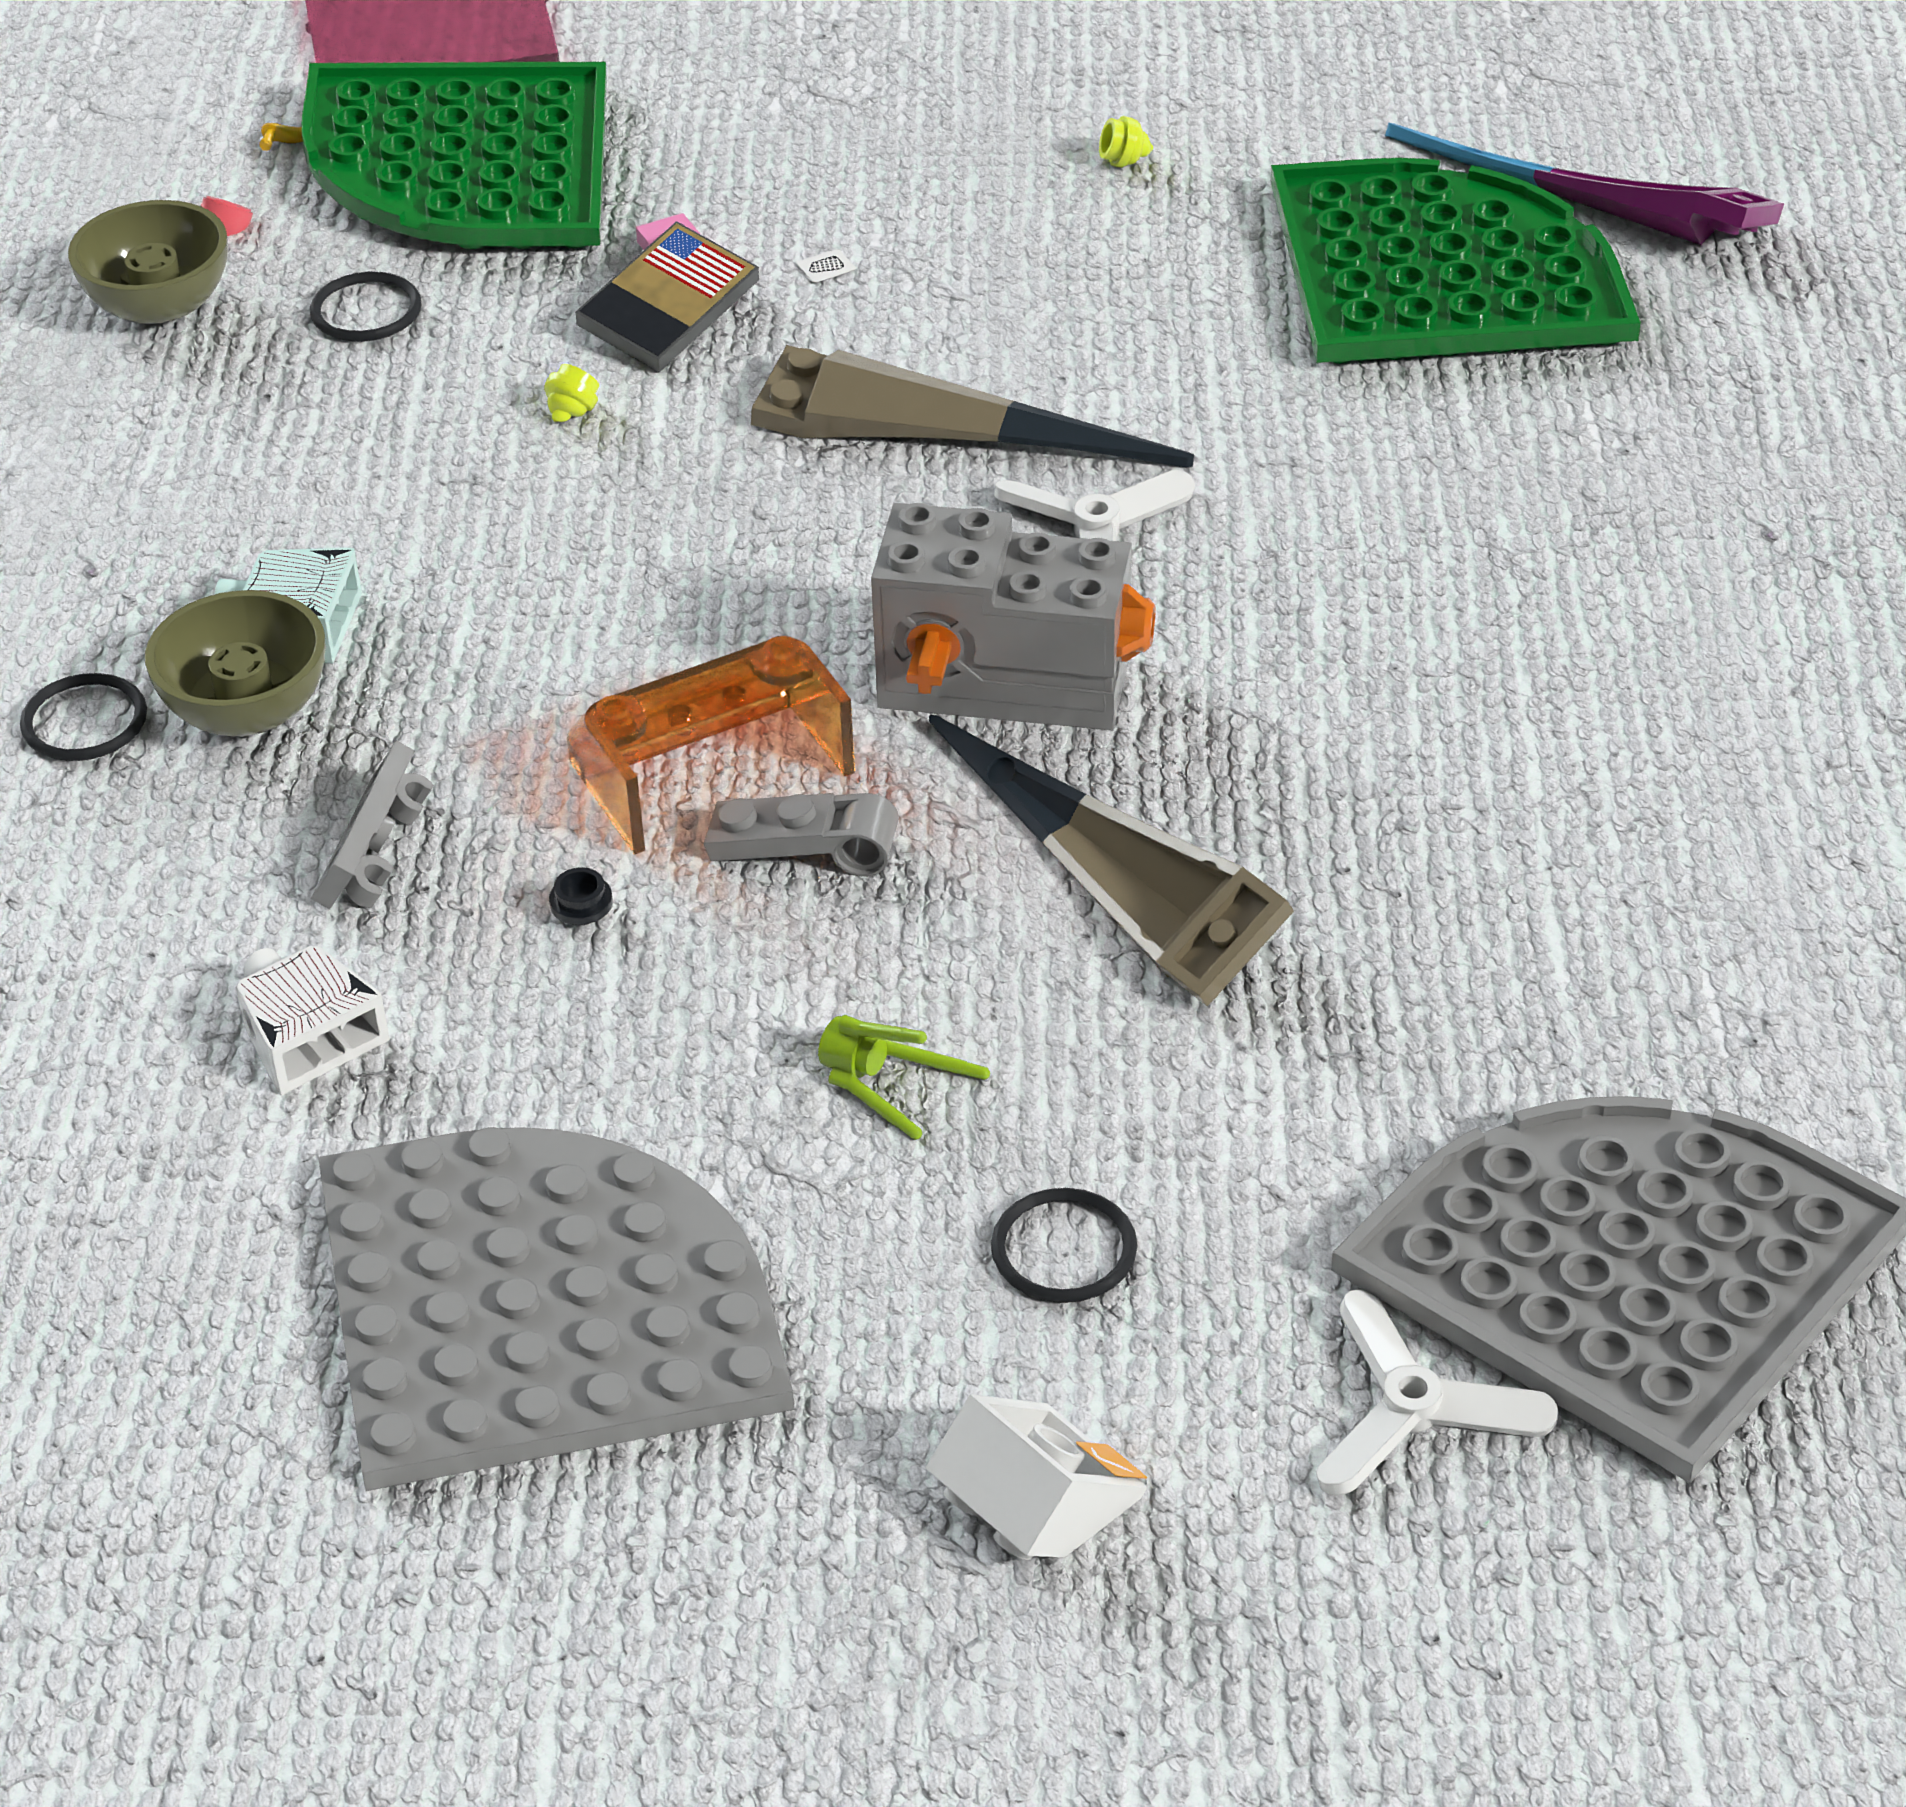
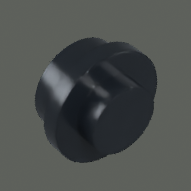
(580, 896)

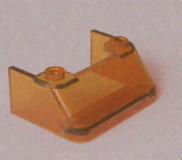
(700, 705)

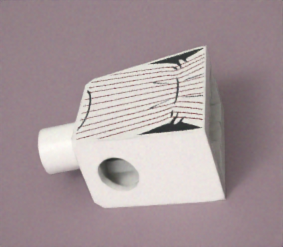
(307, 1014)

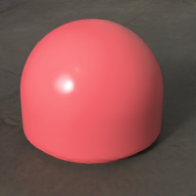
(233, 216)

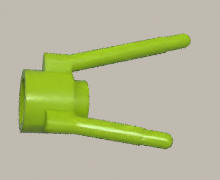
(860, 1049)

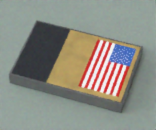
(667, 296)

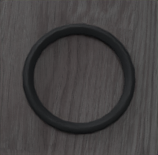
(372, 334)
(90, 752)
(1073, 1294)

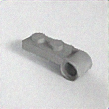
(849, 826)

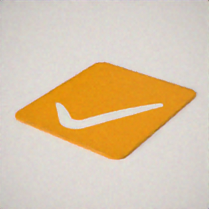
(1111, 1460)

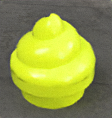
(1123, 141)
(570, 392)

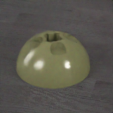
(150, 259)
(237, 661)

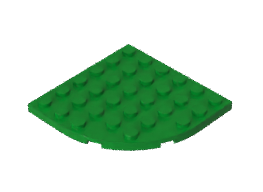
(462, 148)
(1443, 262)

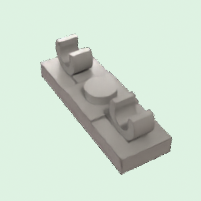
(370, 829)

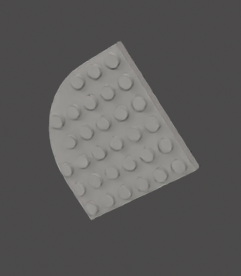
(1630, 1261)
(538, 1301)

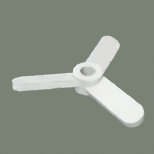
(1099, 513)
(1417, 1400)

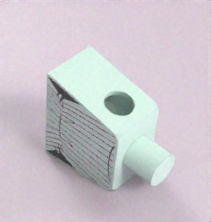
(318, 578)

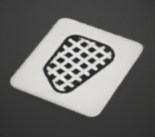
(826, 265)

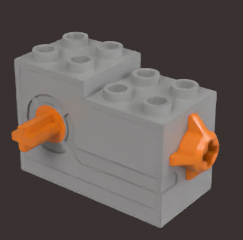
(1003, 619)

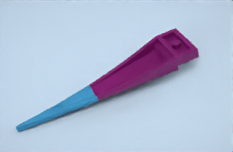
(1669, 208)

